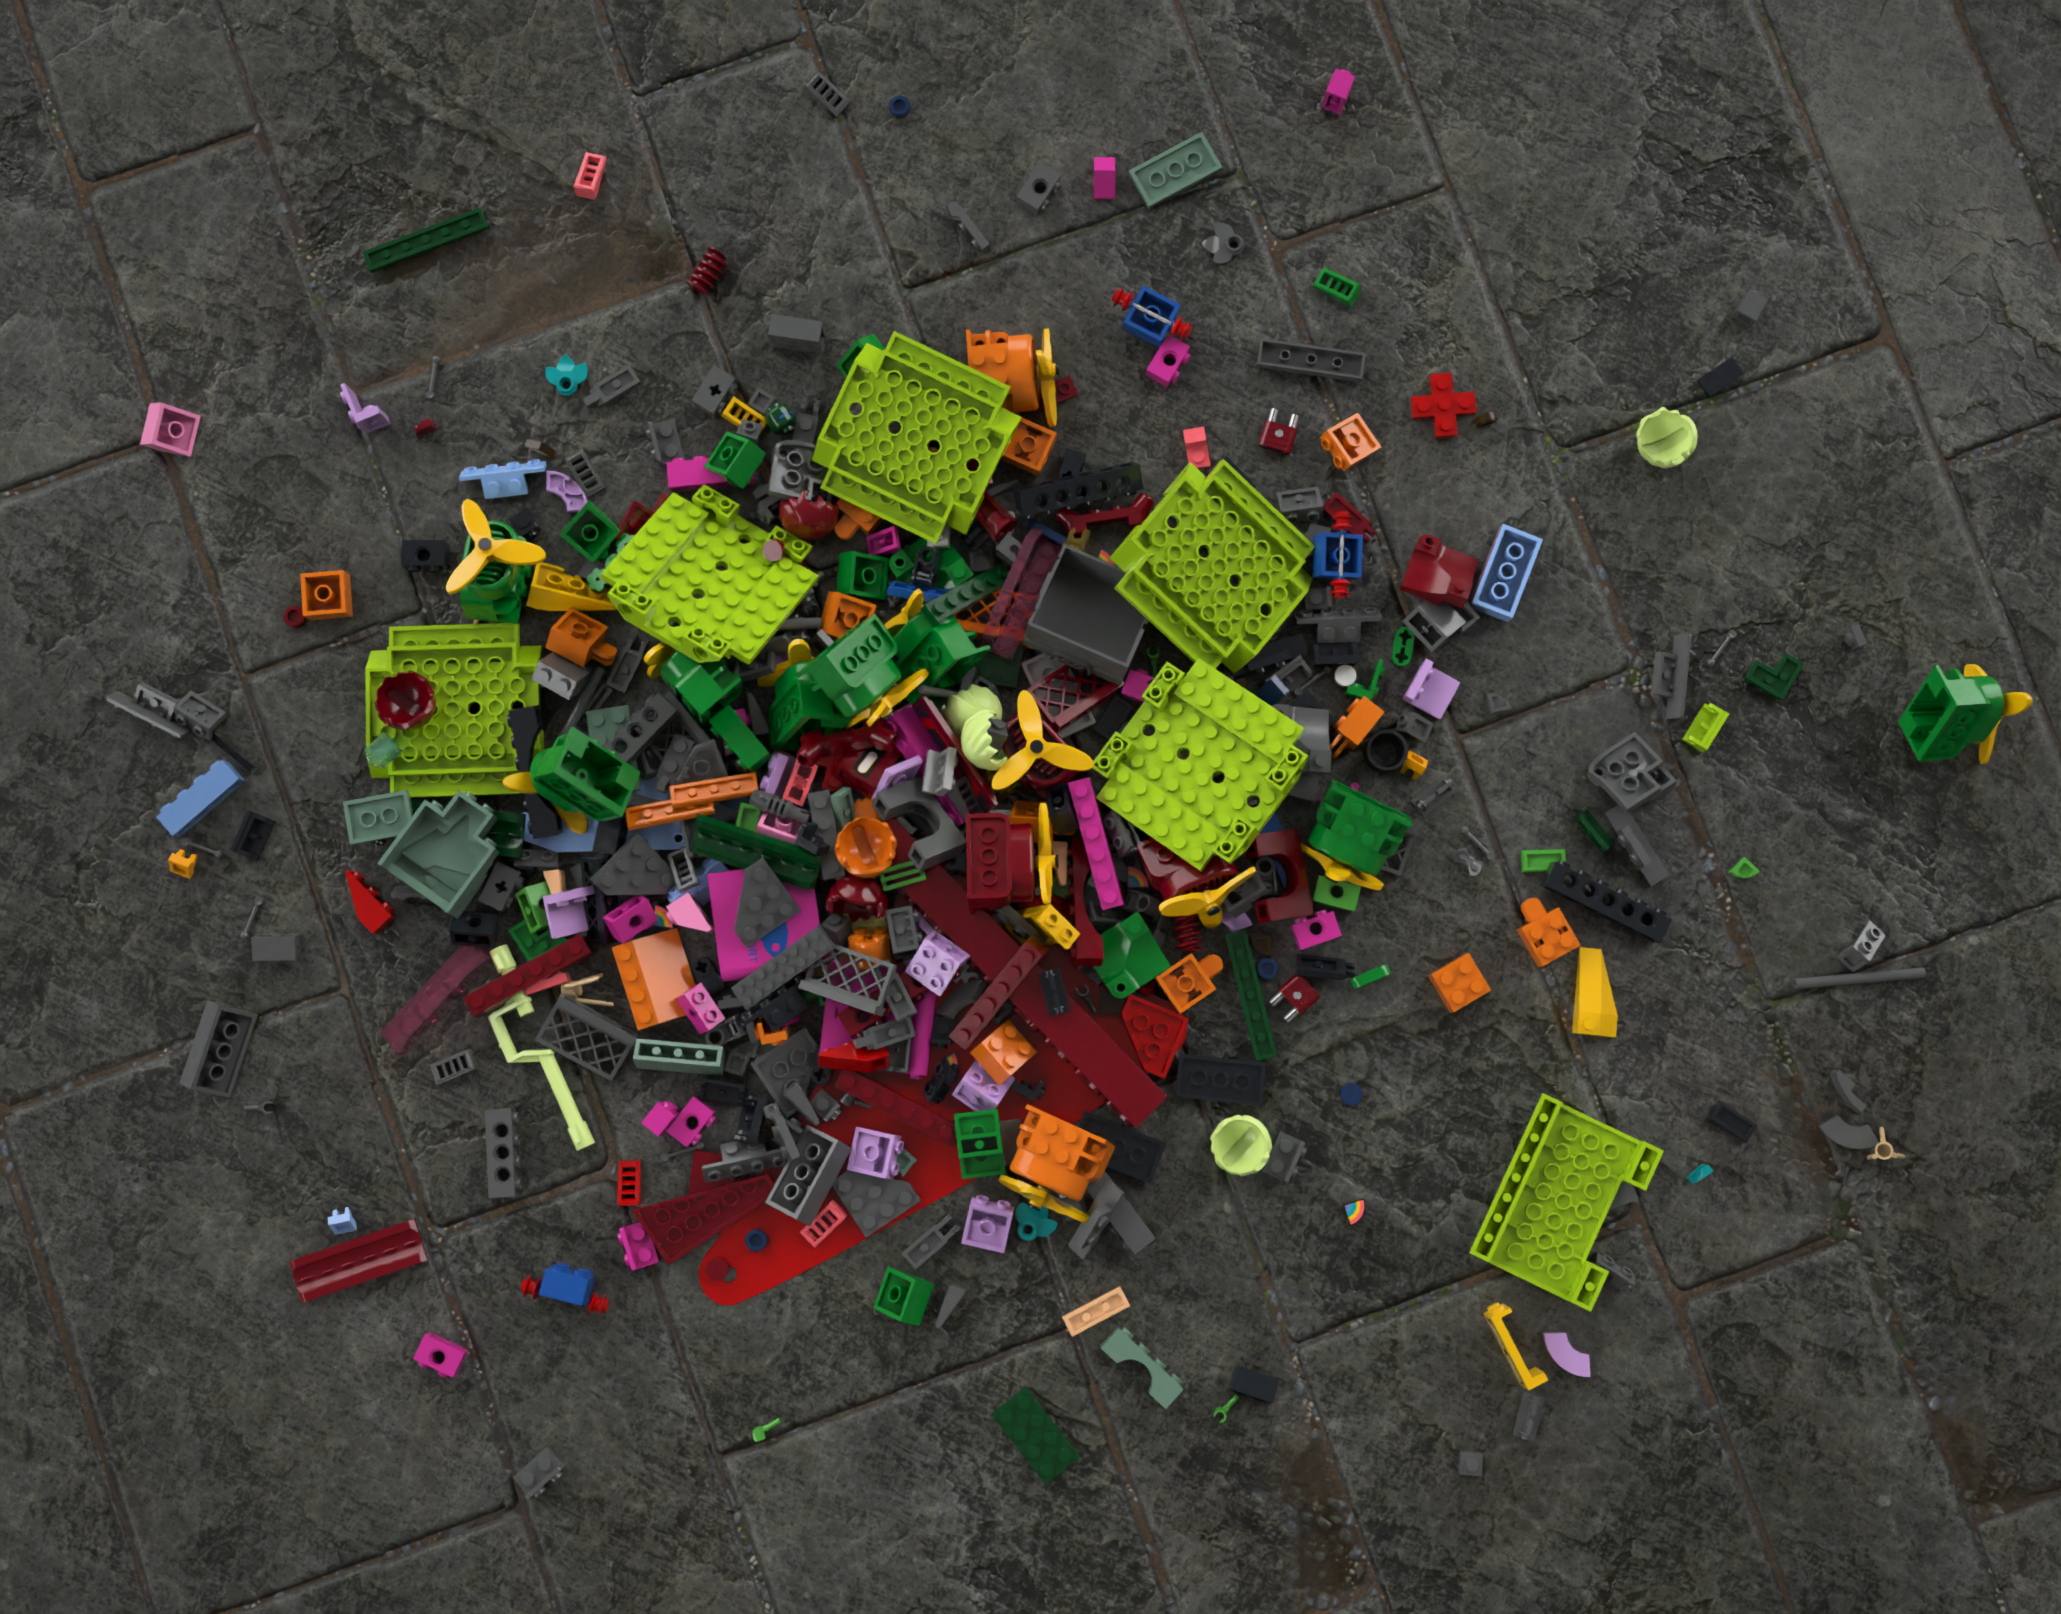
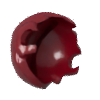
(808, 519)
(405, 701)
(858, 898)

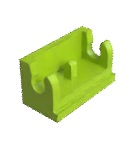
(1705, 727)

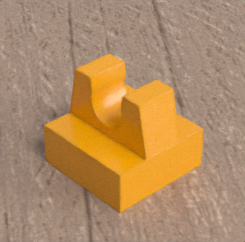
(1416, 763)
(181, 865)

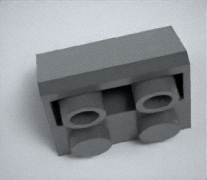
(1434, 623)

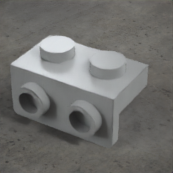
(939, 771)

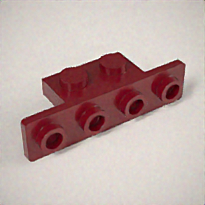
(638, 515)

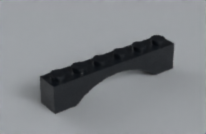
(526, 726)

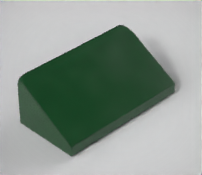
(1594, 831)

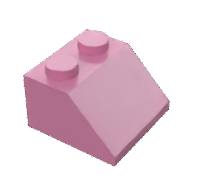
(170, 429)
(779, 828)
(689, 914)

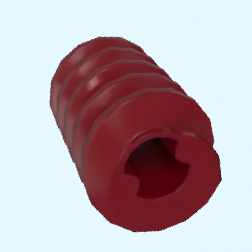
(707, 271)
(1187, 933)

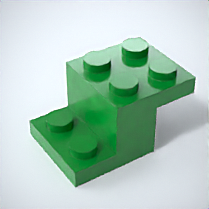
(979, 1143)

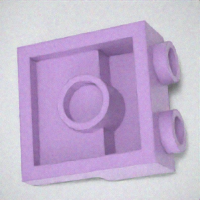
(875, 1153)
(988, 1224)

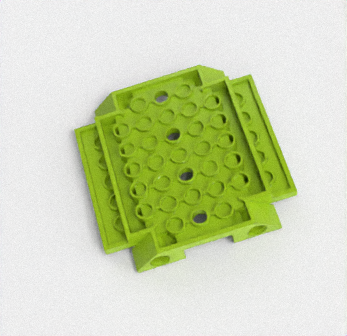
(897, 472)
(679, 558)
(1192, 595)
(464, 668)
(1226, 734)

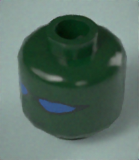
(780, 419)

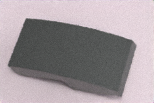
(1844, 1086)

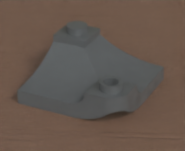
(796, 472)
(1315, 737)
(1631, 773)

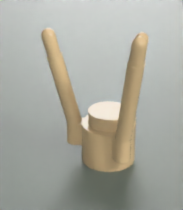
(574, 990)
(1884, 1149)

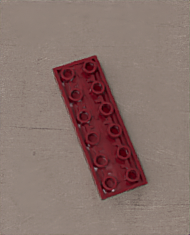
(358, 1260)

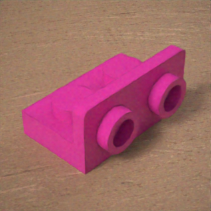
(638, 1246)

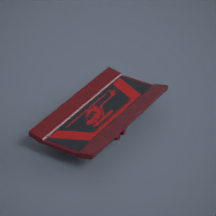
(945, 738)

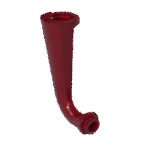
(992, 514)

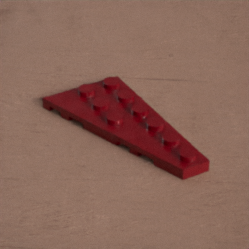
(693, 1218)

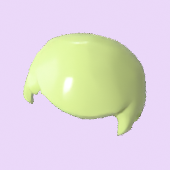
(1666, 438)
(966, 704)
(977, 742)
(1241, 1145)

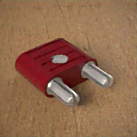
(1278, 436)
(1298, 994)

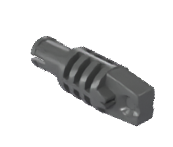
(780, 807)

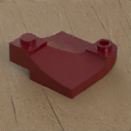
(1439, 573)

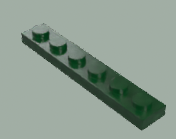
(426, 240)
(965, 595)
(1250, 995)

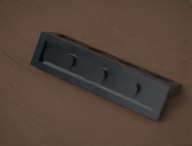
(602, 903)

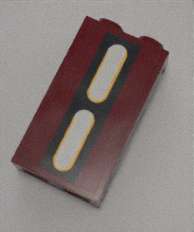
(865, 767)

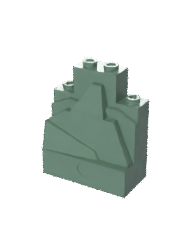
(445, 851)

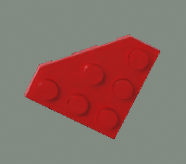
(1153, 1033)

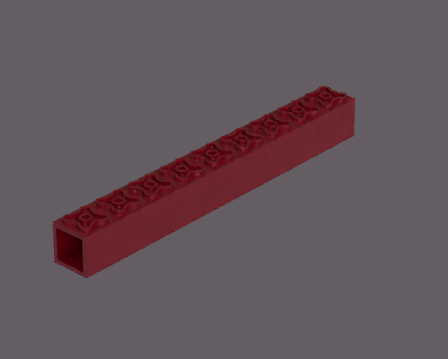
(990, 949)

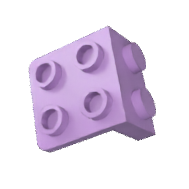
(777, 774)

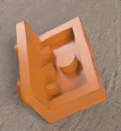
(775, 1038)

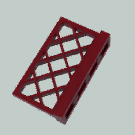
(1081, 707)

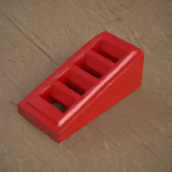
(621, 1201)

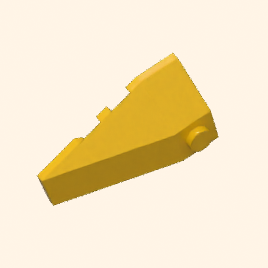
(558, 591)
(1594, 1002)

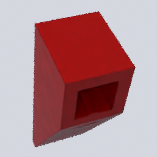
(368, 907)
(853, 1059)

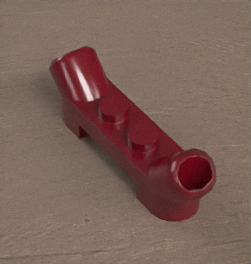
(1133, 515)
(817, 745)

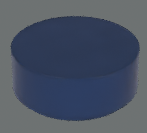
(899, 107)
(1267, 968)
(1351, 1094)
(756, 1240)

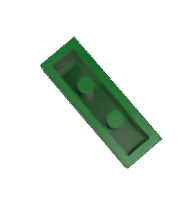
(739, 739)

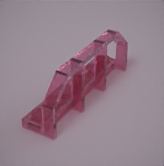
(1026, 598)
(432, 994)

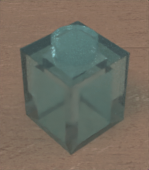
(382, 750)

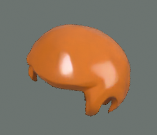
(866, 847)

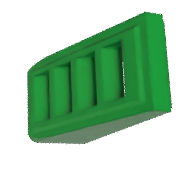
(1349, 284)

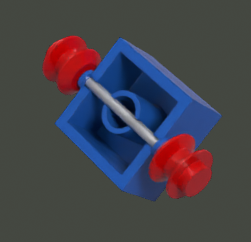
(1151, 316)
(1338, 555)
(568, 1286)

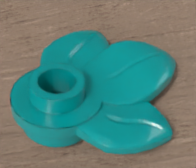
(566, 373)
(1036, 1219)

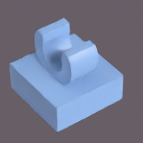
(342, 1223)

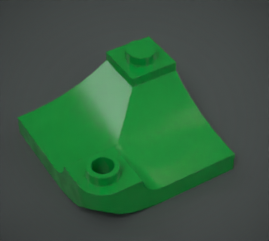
(952, 569)
(1130, 956)

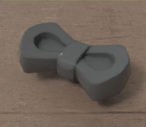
(1462, 856)

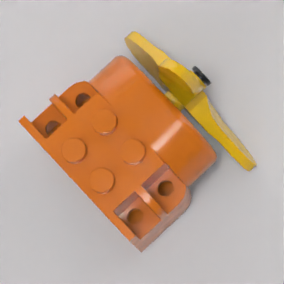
(1015, 364)
(1057, 1159)

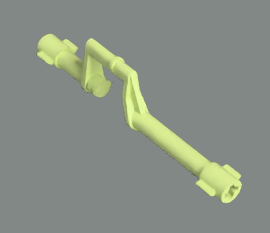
(577, 1128)

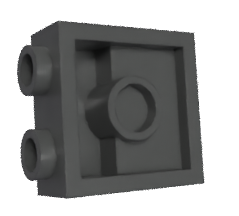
(1241, 898)

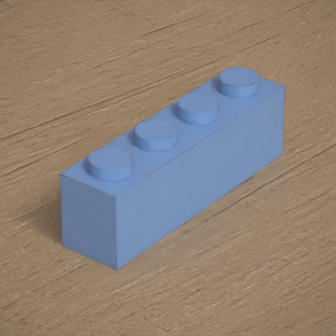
(200, 798)

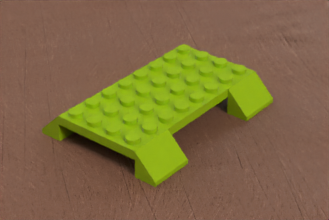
(1559, 1199)

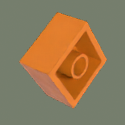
(326, 595)
(1459, 982)
(1003, 1052)

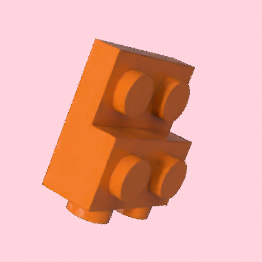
(1349, 442)

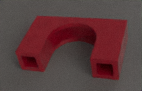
(1295, 899)

